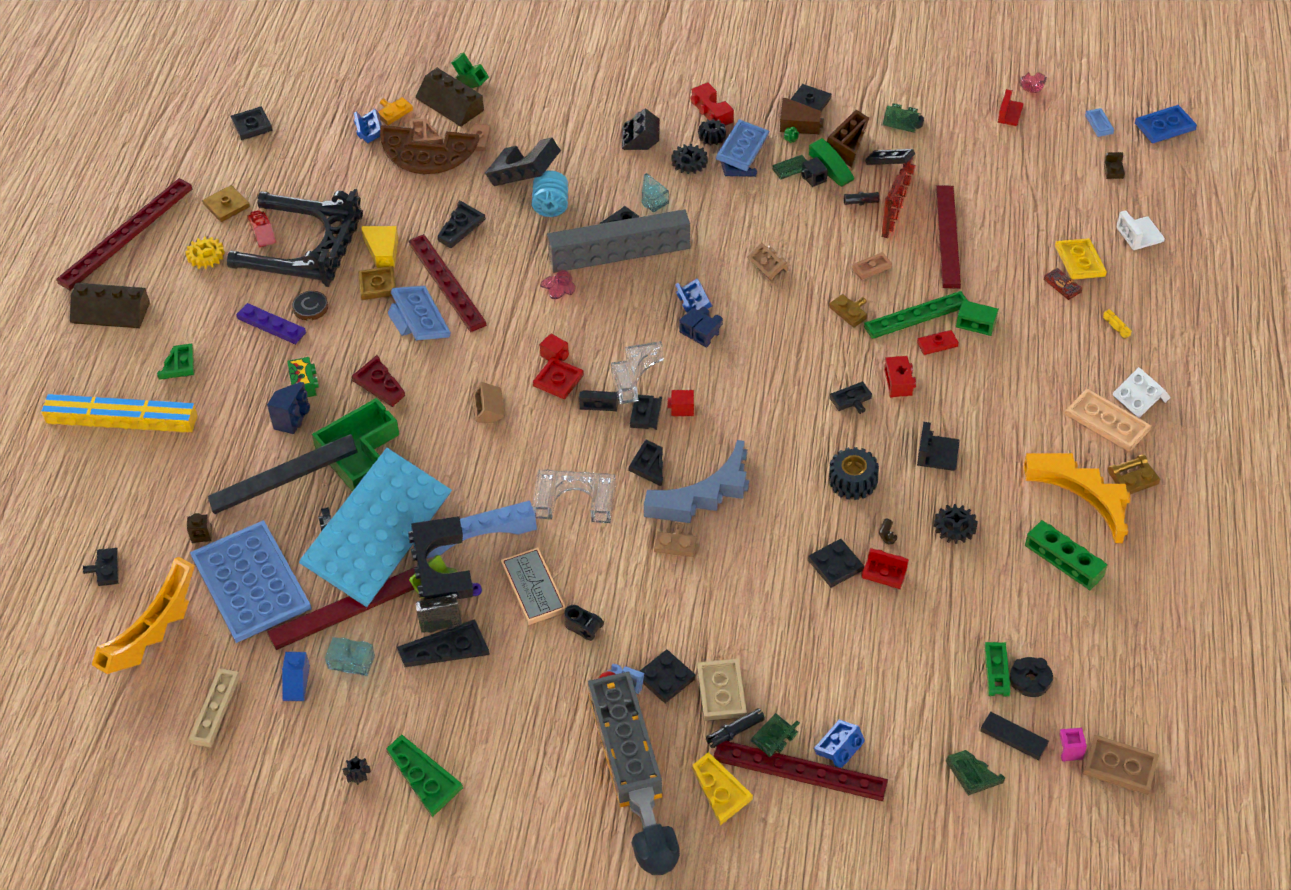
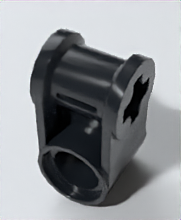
(584, 624)

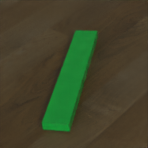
(914, 315)

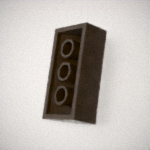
(450, 97)
(108, 305)

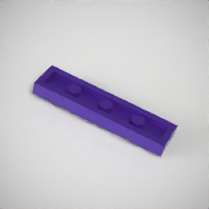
(271, 323)

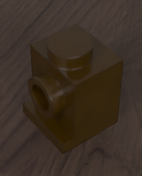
(196, 523)

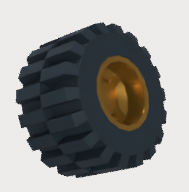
(853, 473)

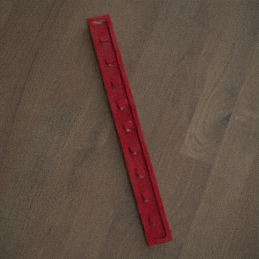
(124, 234)

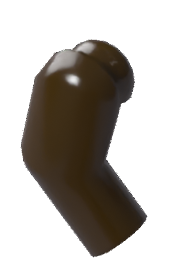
(885, 533)

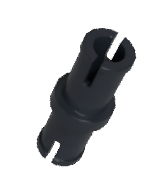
(861, 198)

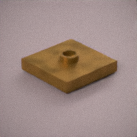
(226, 203)
(376, 282)

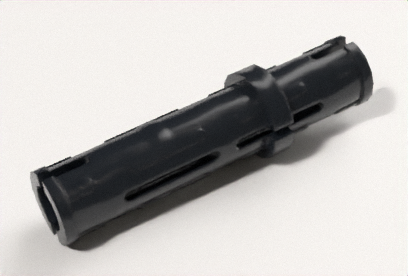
(727, 732)

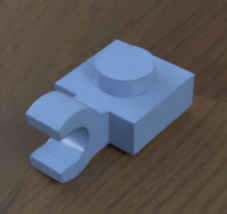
(636, 676)

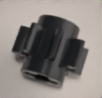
(356, 770)

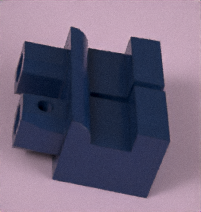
(699, 326)

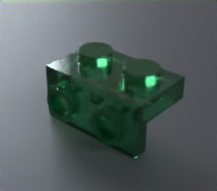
(901, 118)
(774, 734)

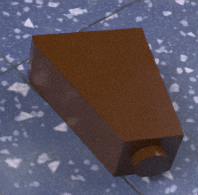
(802, 117)

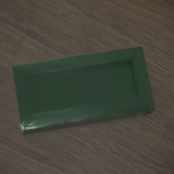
(789, 167)

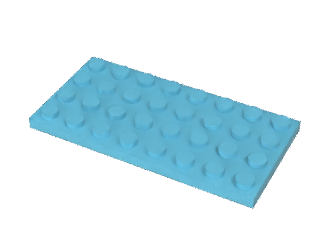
(372, 527)

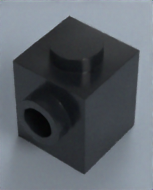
(814, 172)

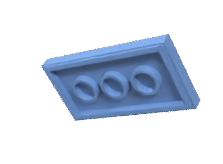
(742, 145)
(420, 312)

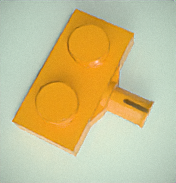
(394, 110)

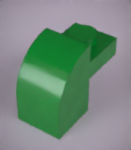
(467, 74)

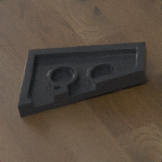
(461, 223)

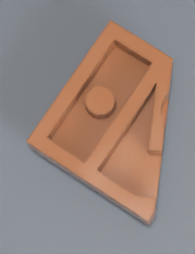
(424, 132)

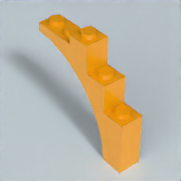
(1087, 483)
(150, 627)

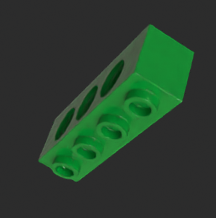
(1066, 555)

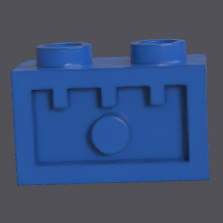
(840, 743)

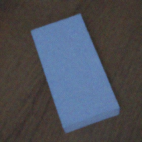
(1099, 122)

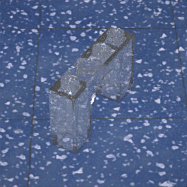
(553, 483)

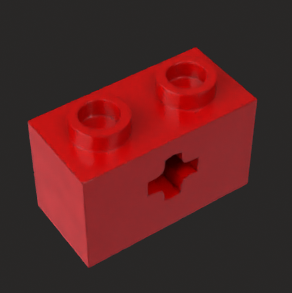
(899, 376)

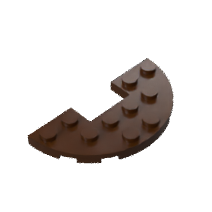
(426, 157)

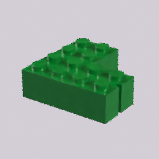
(370, 428)

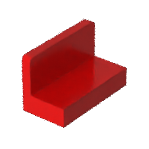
(1010, 110)

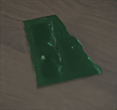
(972, 773)

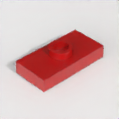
(937, 342)

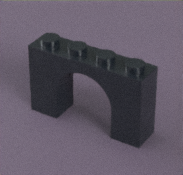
(513, 166)
(427, 537)

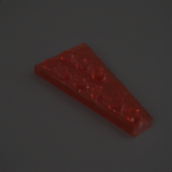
(895, 197)

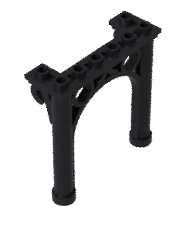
(315, 264)

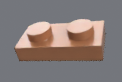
(872, 266)

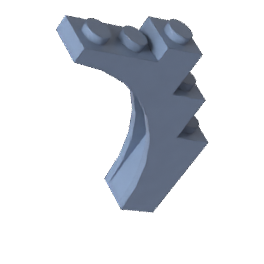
(683, 502)

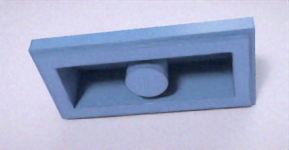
(398, 319)

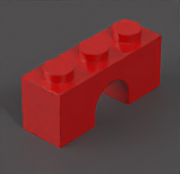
(705, 99)

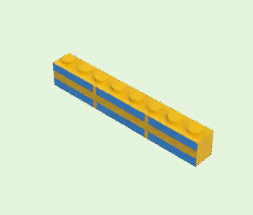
(119, 413)

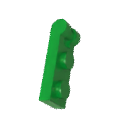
(997, 668)

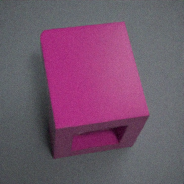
(1073, 744)

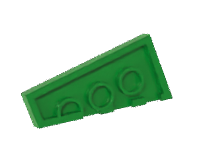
(425, 776)

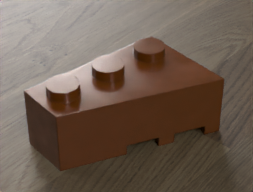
(848, 136)

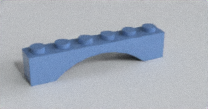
(510, 519)

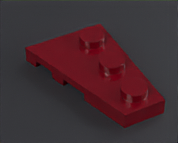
(379, 382)

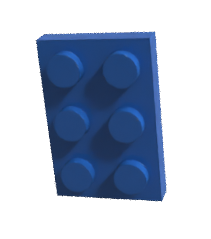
(1165, 124)

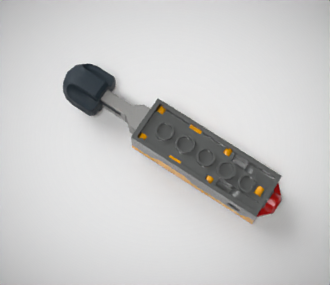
(633, 767)

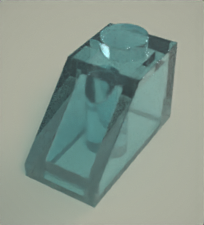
(653, 194)

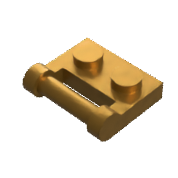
(1135, 480)

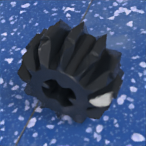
(712, 132)

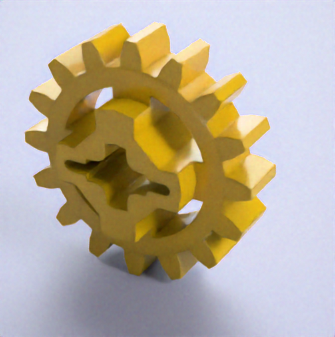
(205, 252)

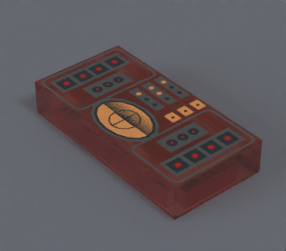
(1063, 283)

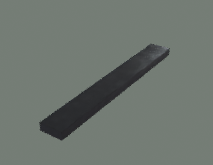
(282, 474)

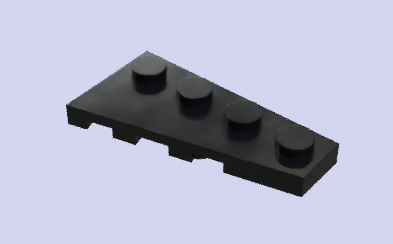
(447, 645)

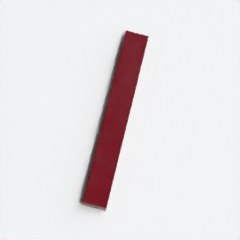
(948, 237)
(447, 283)
(338, 612)
(802, 770)

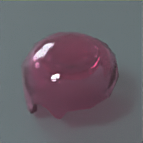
(1033, 83)

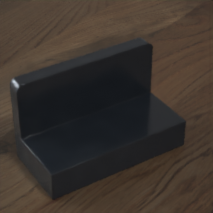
(598, 400)

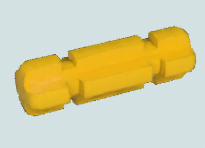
(1117, 323)

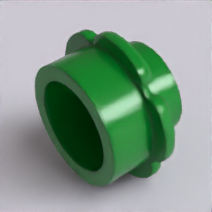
(791, 134)

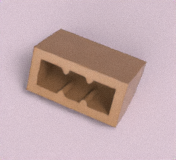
(488, 403)

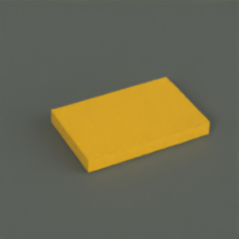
(1080, 258)

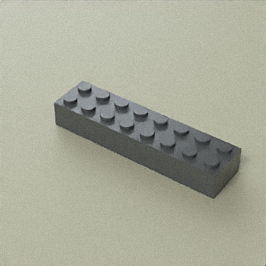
(619, 240)

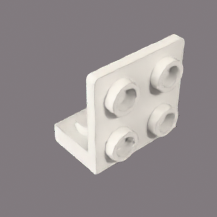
(1138, 232)
(1140, 392)

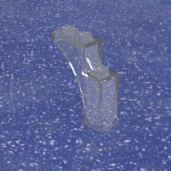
(627, 373)

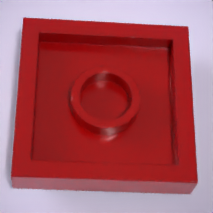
(558, 378)

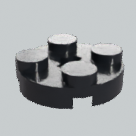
(1034, 666)

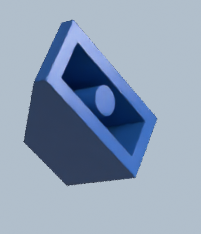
(295, 676)

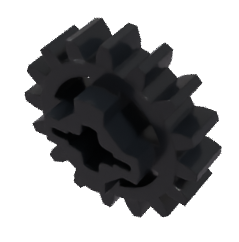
(689, 158)
(955, 523)

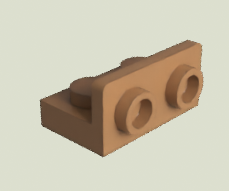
(766, 261)

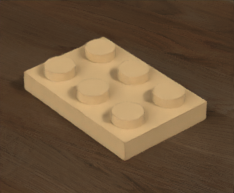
(721, 689)

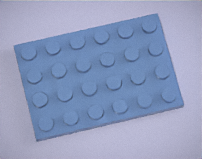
(250, 581)

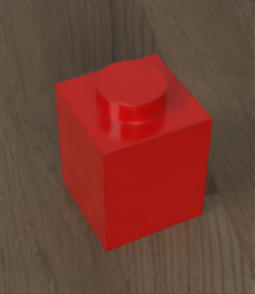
(554, 347)
(681, 402)

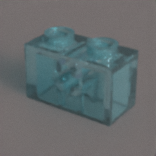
(350, 656)

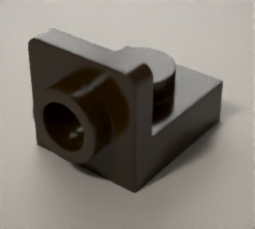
(1113, 165)

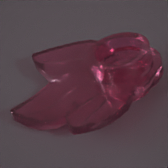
(559, 284)

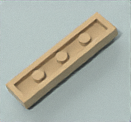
(214, 707)

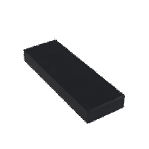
(896, 156)
(1014, 735)

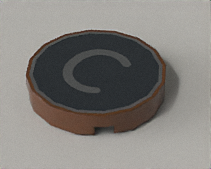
(310, 305)

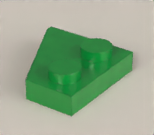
(178, 363)

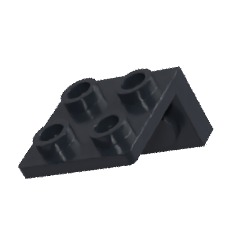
(936, 450)

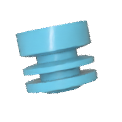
(550, 194)

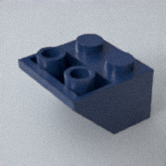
(288, 407)

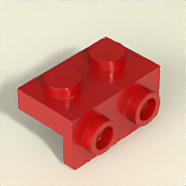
(885, 568)

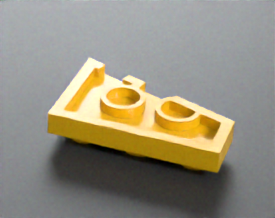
(720, 787)

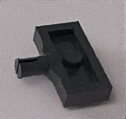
(851, 397)
(105, 567)

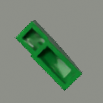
(837, 169)

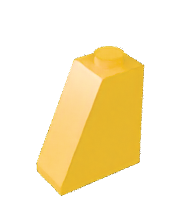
(381, 244)

